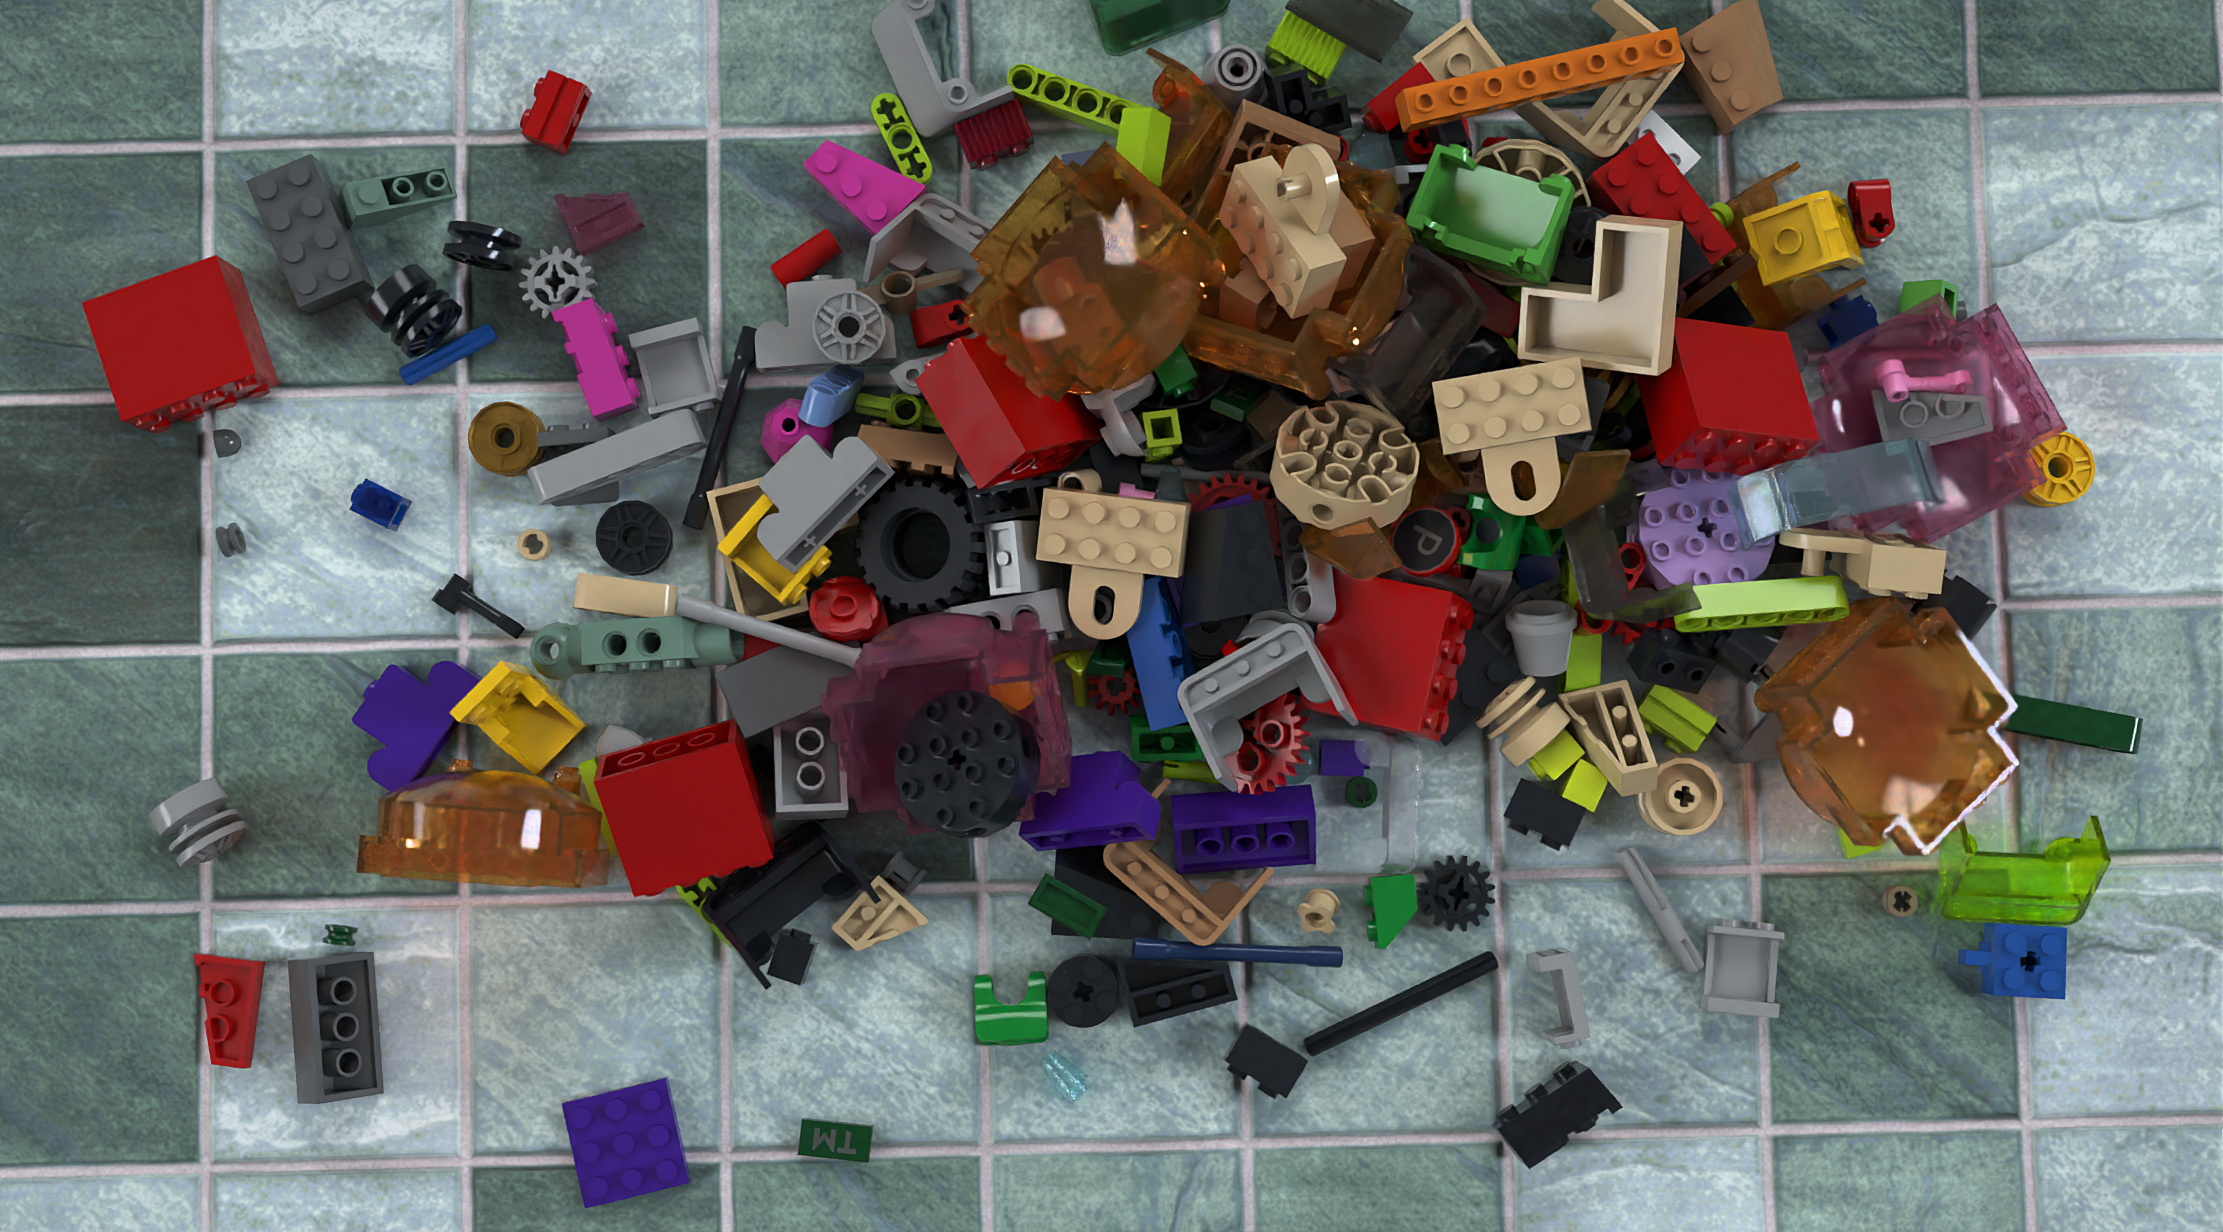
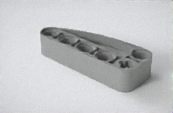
(618, 456)

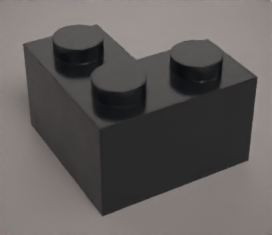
(1291, 96)

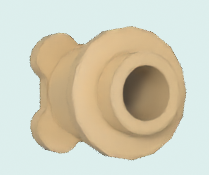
(1318, 910)

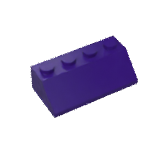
(1243, 830)

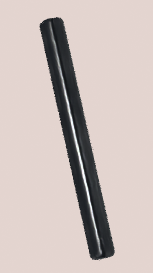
(1401, 1003)

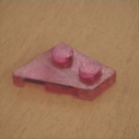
(599, 219)

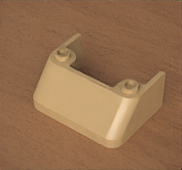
(1619, 106)

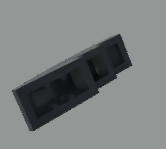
(1008, 501)

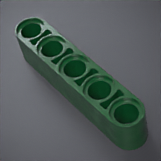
(2075, 724)

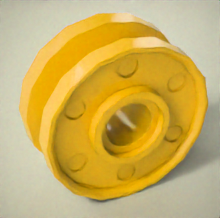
(2074, 468)

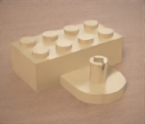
(1285, 223)
(1873, 560)

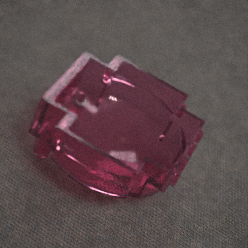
(1974, 470)
(924, 660)

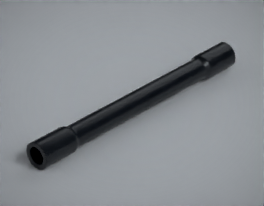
(743, 358)

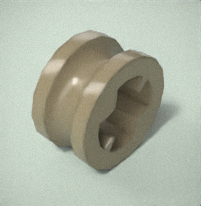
(1910, 901)

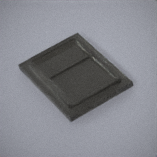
(1361, 24)

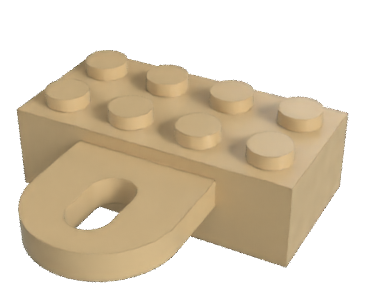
(1515, 419)
(1111, 544)

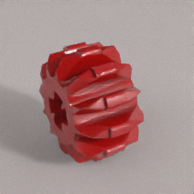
(1122, 697)

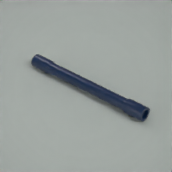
(1163, 949)

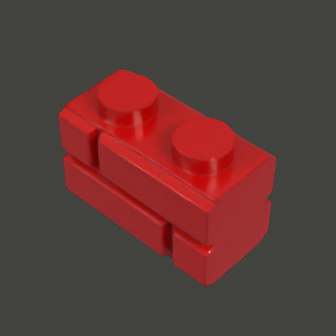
(555, 112)

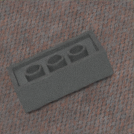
(335, 1027)

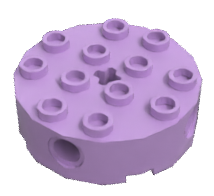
(1670, 536)

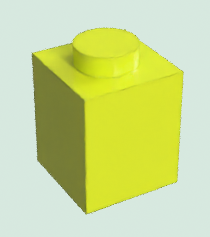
(1555, 757)
(1583, 784)

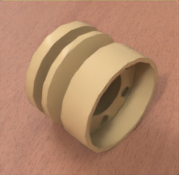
(1522, 720)

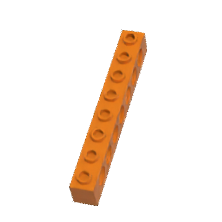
(1539, 79)

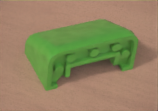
(1490, 215)

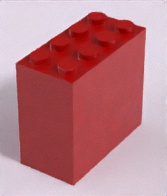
(1649, 185)
(180, 345)
(1728, 400)
(998, 421)
(1394, 653)
(685, 808)

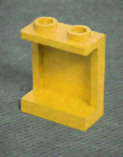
(750, 555)

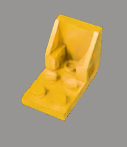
(1803, 238)
(521, 715)

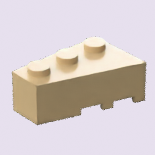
(1612, 735)

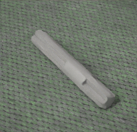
(1660, 910)

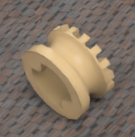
(541, 536)

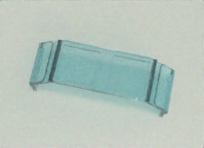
(1835, 487)

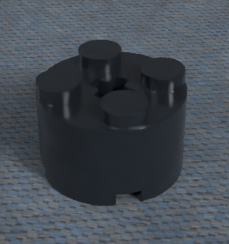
(1962, 601)
(1746, 649)
(1075, 1009)

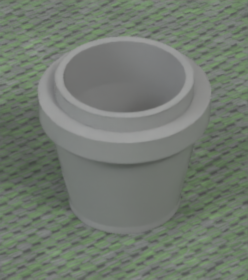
(1232, 89)
(1542, 635)

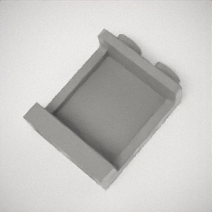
(676, 368)
(1013, 562)
(1740, 969)
(1568, 996)

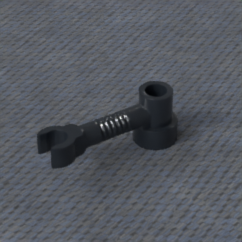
(457, 594)

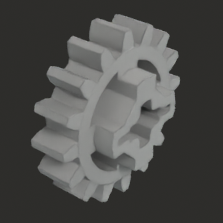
(557, 269)

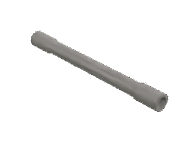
(710, 613)

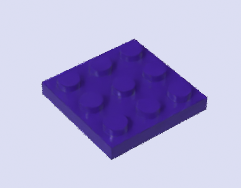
(626, 1142)

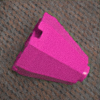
(783, 418)

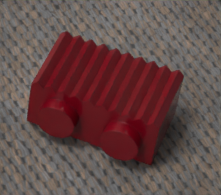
(994, 135)

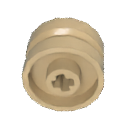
(1699, 802)

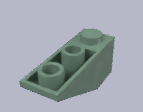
(395, 196)

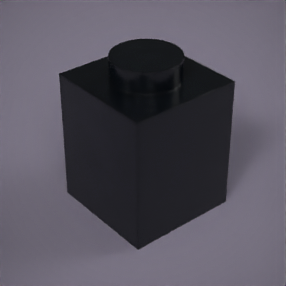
(792, 956)

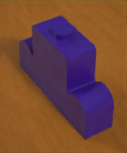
(411, 719)
(1098, 807)

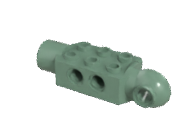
(634, 645)

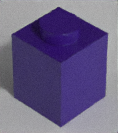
(1339, 759)

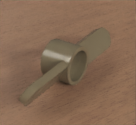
(904, 282)

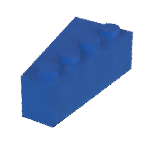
(1160, 654)

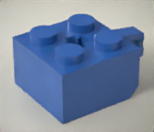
(2000, 954)

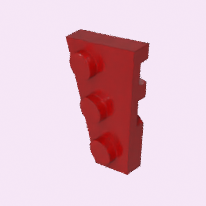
(232, 1006)

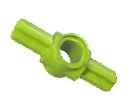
(888, 409)

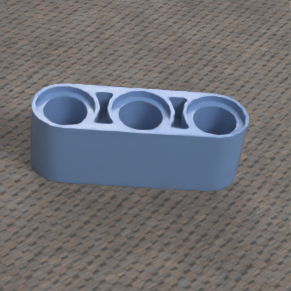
(831, 395)

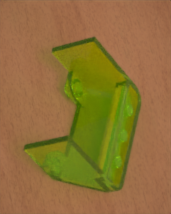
(2019, 886)

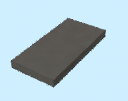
(778, 686)

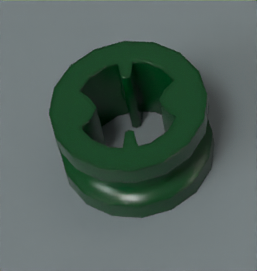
(1350, 794)
(340, 935)

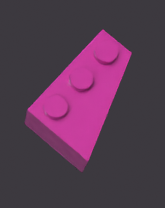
(861, 186)
(598, 359)

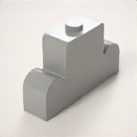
(794, 348)
(816, 495)

